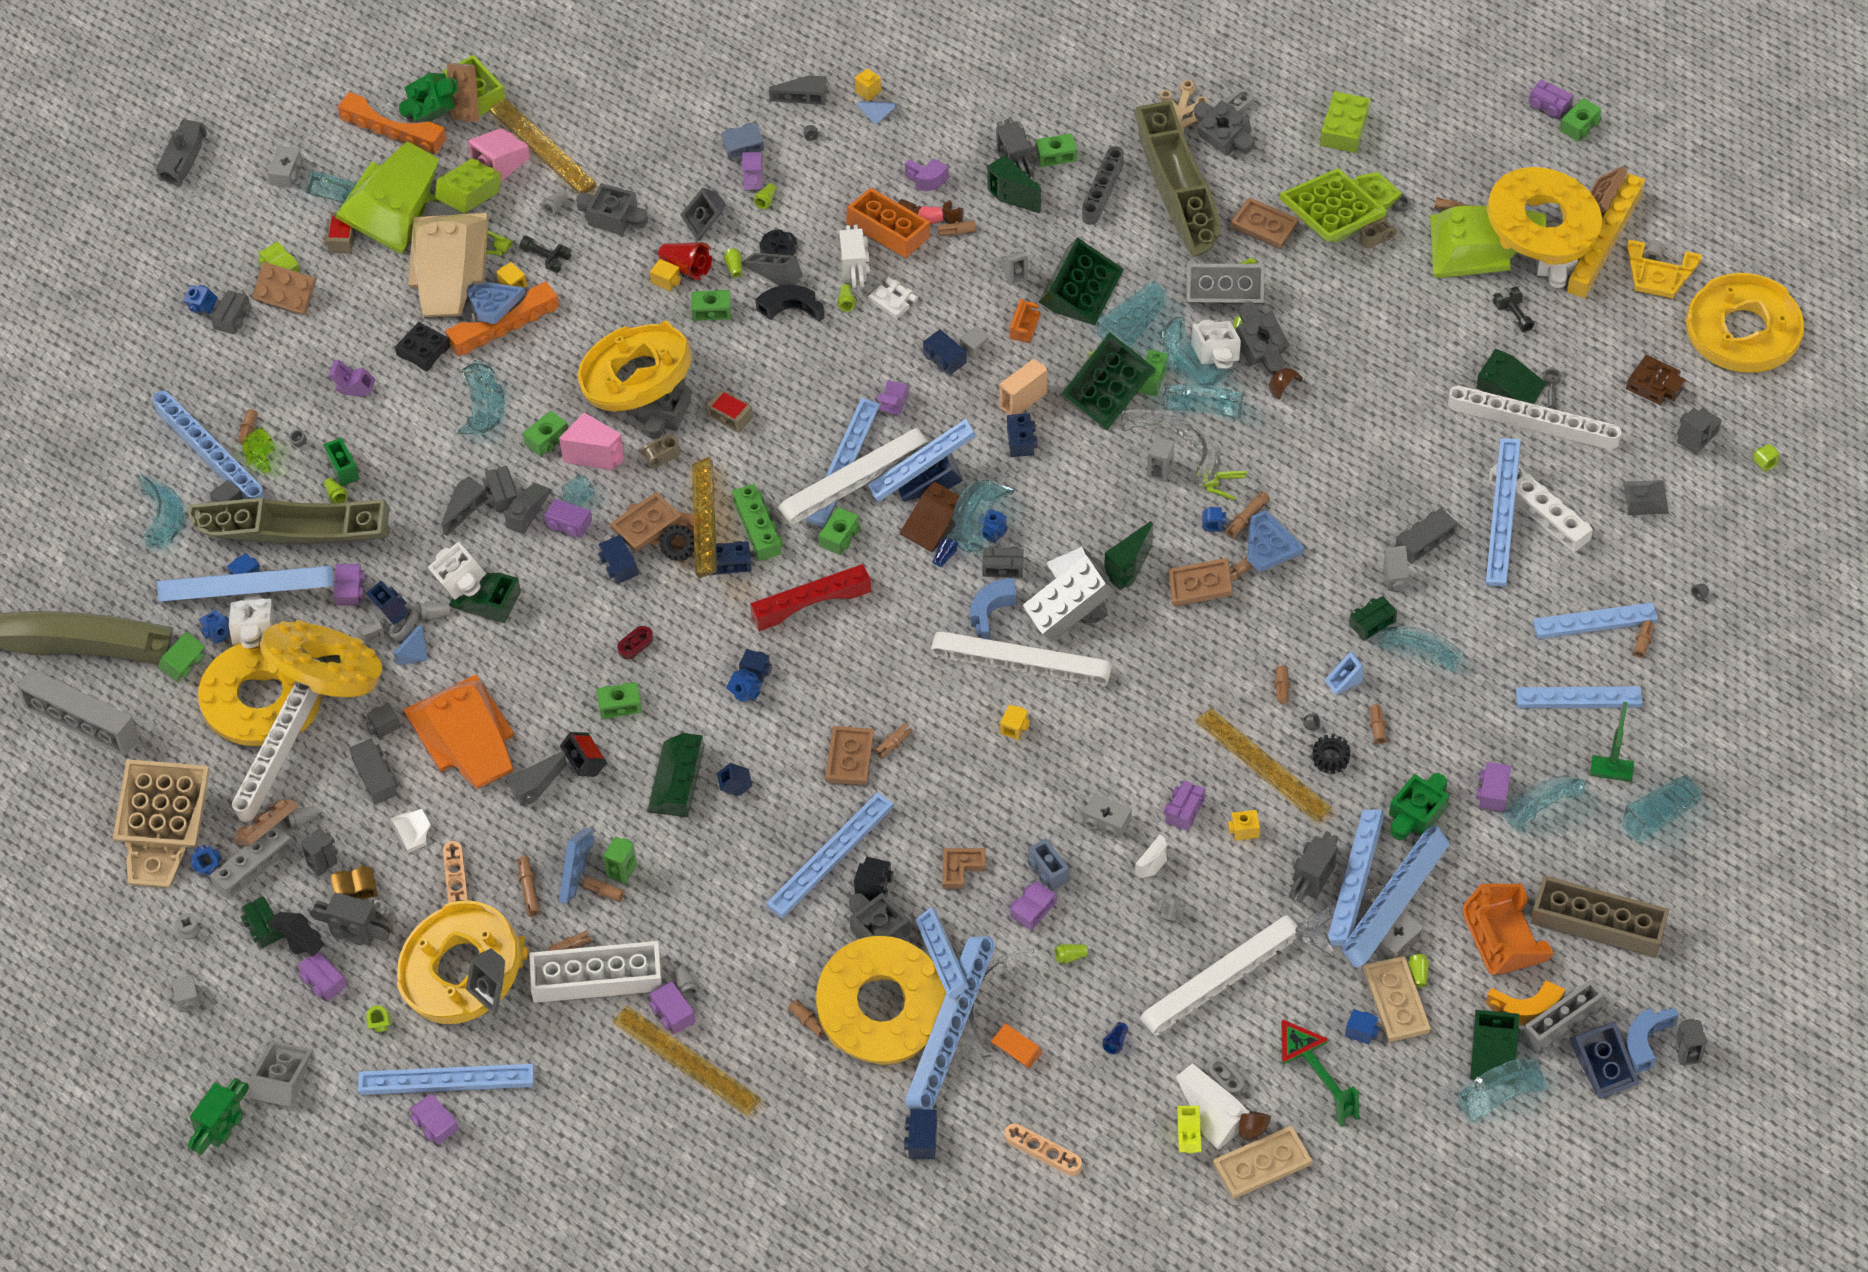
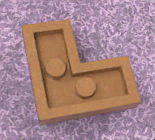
(960, 860)

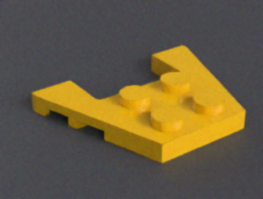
(1656, 276)

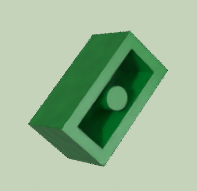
(341, 461)

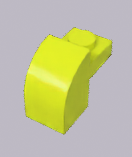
(1188, 1129)

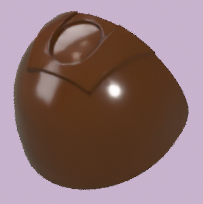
(1281, 379)
(1253, 1124)

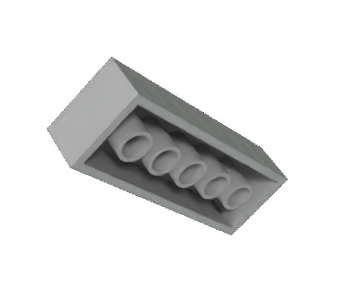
(78, 711)

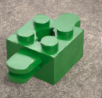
(429, 97)
(1418, 805)
(217, 1115)

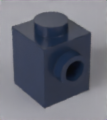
(757, 663)
(734, 779)

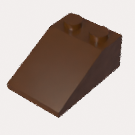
(931, 517)

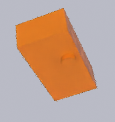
(888, 222)

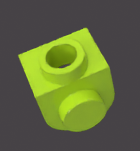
(1766, 457)
(378, 1018)

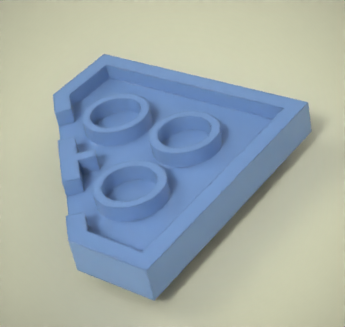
(493, 300)
(1270, 542)
(575, 863)

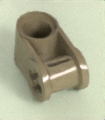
(1376, 233)
(662, 450)

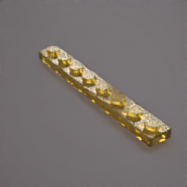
(543, 147)
(704, 518)
(1264, 765)
(687, 1060)

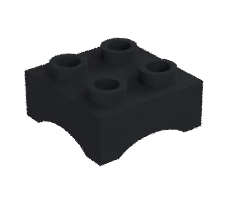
(422, 346)
(297, 932)

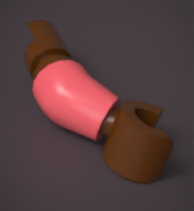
(936, 214)

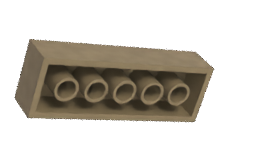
(1600, 916)

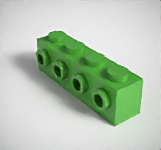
(757, 522)

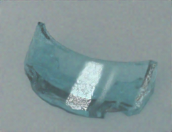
(329, 186)
(1185, 360)
(486, 399)
(1204, 399)
(972, 511)
(169, 513)
(1424, 641)
(1541, 797)
(1501, 1085)

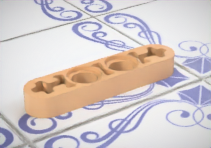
(458, 877)
(1045, 1147)

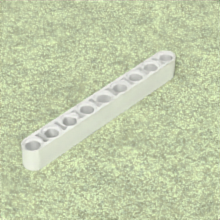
(1534, 417)
(852, 476)
(1022, 658)
(274, 751)
(1218, 975)

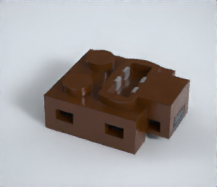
(1655, 380)

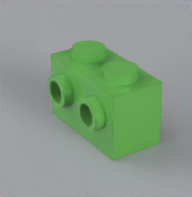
(181, 657)

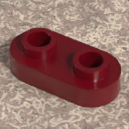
(633, 642)

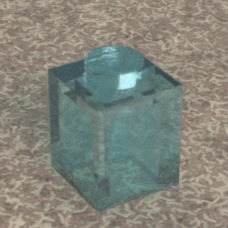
(578, 491)

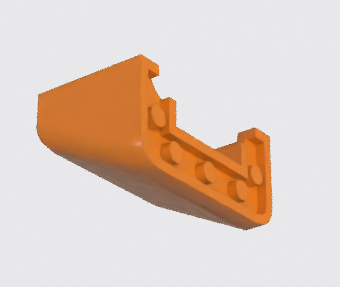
(1501, 930)

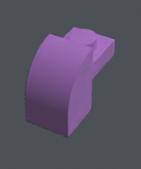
(752, 170)
(927, 177)
(353, 383)
(893, 397)

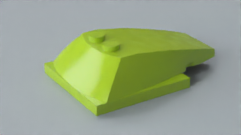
(391, 196)
(1341, 205)
(1467, 242)

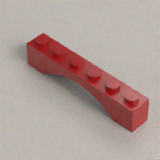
(778, 607)

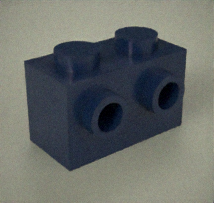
(944, 352)
(1020, 435)
(733, 557)
(618, 559)
(388, 602)
(922, 1134)

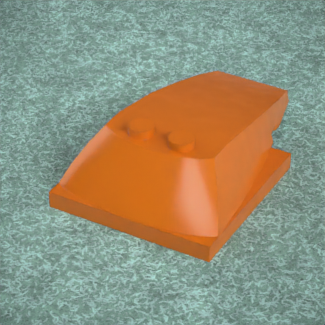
(464, 731)

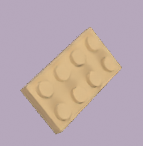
(1396, 999)
(1262, 1162)

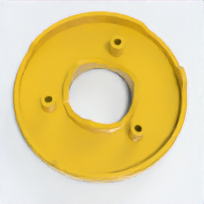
(1540, 186)
(1752, 293)
(603, 361)
(352, 677)
(220, 697)
(420, 959)
(870, 961)

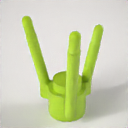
(500, 243)
(1223, 475)

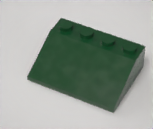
(1081, 283)
(1107, 381)

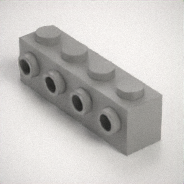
(251, 862)
(1563, 1016)

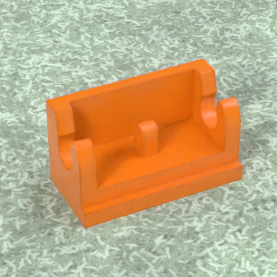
(1024, 321)
(1017, 1045)

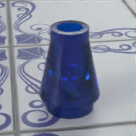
(945, 550)
(1114, 1040)

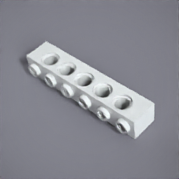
(1549, 511)

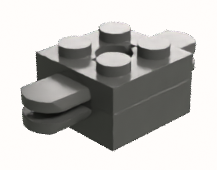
(1224, 127)
(1013, 144)
(612, 199)
(1261, 338)
(666, 411)
(1314, 867)
(877, 914)
(351, 919)

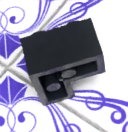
(873, 877)

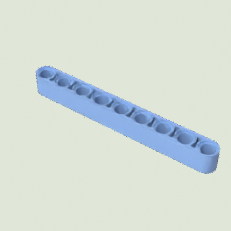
(205, 445)
(245, 583)
(1395, 896)
(949, 1026)

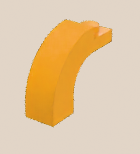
(1526, 1008)

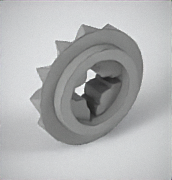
(383, 911)

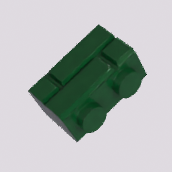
(1372, 618)
(257, 916)

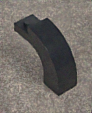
(789, 297)

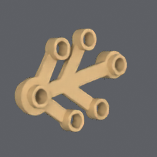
(1181, 109)

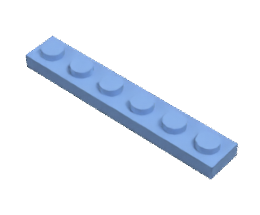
(922, 460)
(1594, 620)
(1578, 697)
(942, 953)

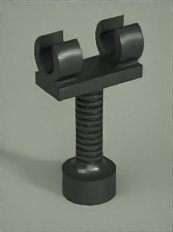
(527, 243)
(1525, 322)

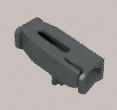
(181, 152)

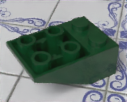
(1013, 185)
(493, 599)
(1493, 1040)

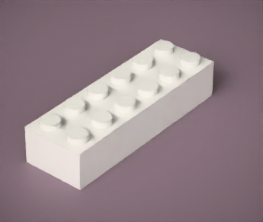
(595, 971)

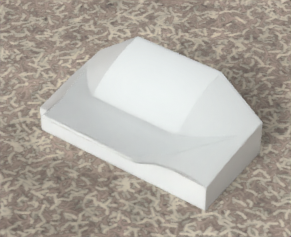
(411, 829)
(1152, 859)

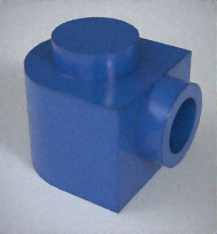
(1213, 519)

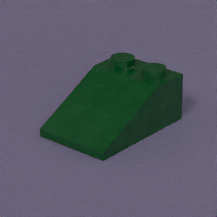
(1509, 378)
(1128, 556)

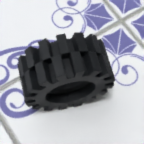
(667, 536)
(1333, 744)

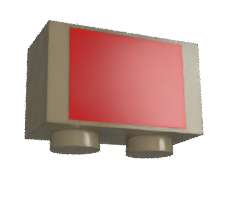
(339, 236)
(730, 411)

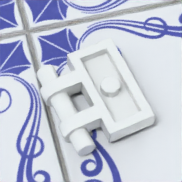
(891, 303)

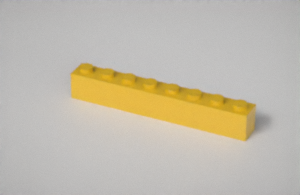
(1612, 226)

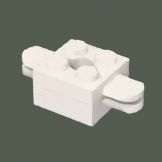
(854, 256)
(1557, 273)
(1216, 343)
(457, 571)
(250, 619)

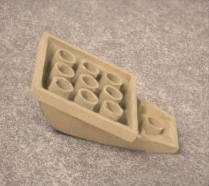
(446, 259)
(159, 818)

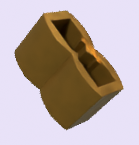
(356, 883)

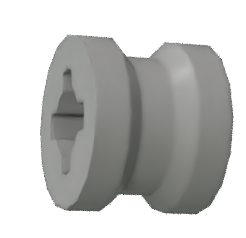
(1654, 250)
(189, 931)

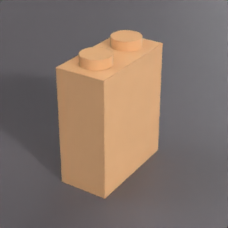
(1023, 387)

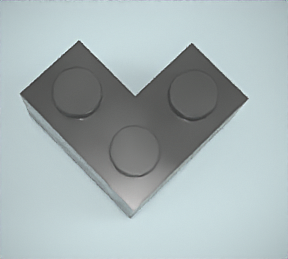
(1697, 429)

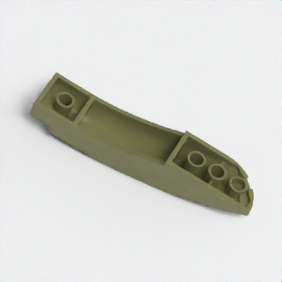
(1178, 177)
(291, 521)
(83, 634)

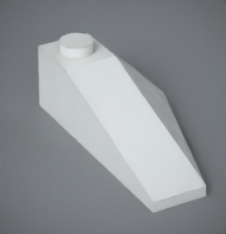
(1218, 1108)

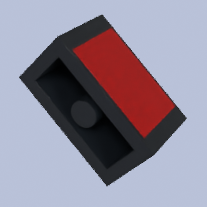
(583, 754)

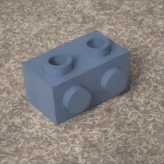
(742, 140)
(1048, 865)

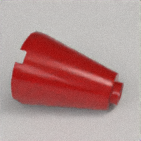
(691, 258)

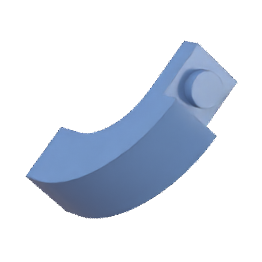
(992, 596)
(1640, 1030)

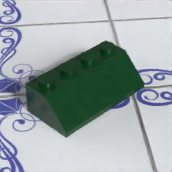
(677, 775)

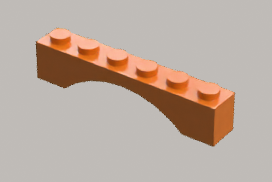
(423, 135)
(468, 336)

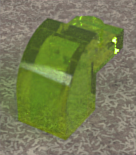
(256, 447)

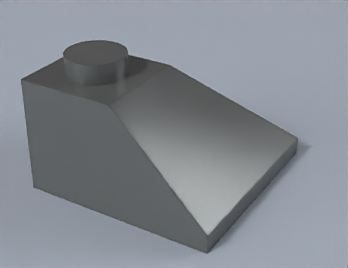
(703, 212)
(1645, 497)
(486, 978)

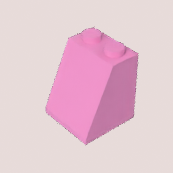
(499, 150)
(592, 444)

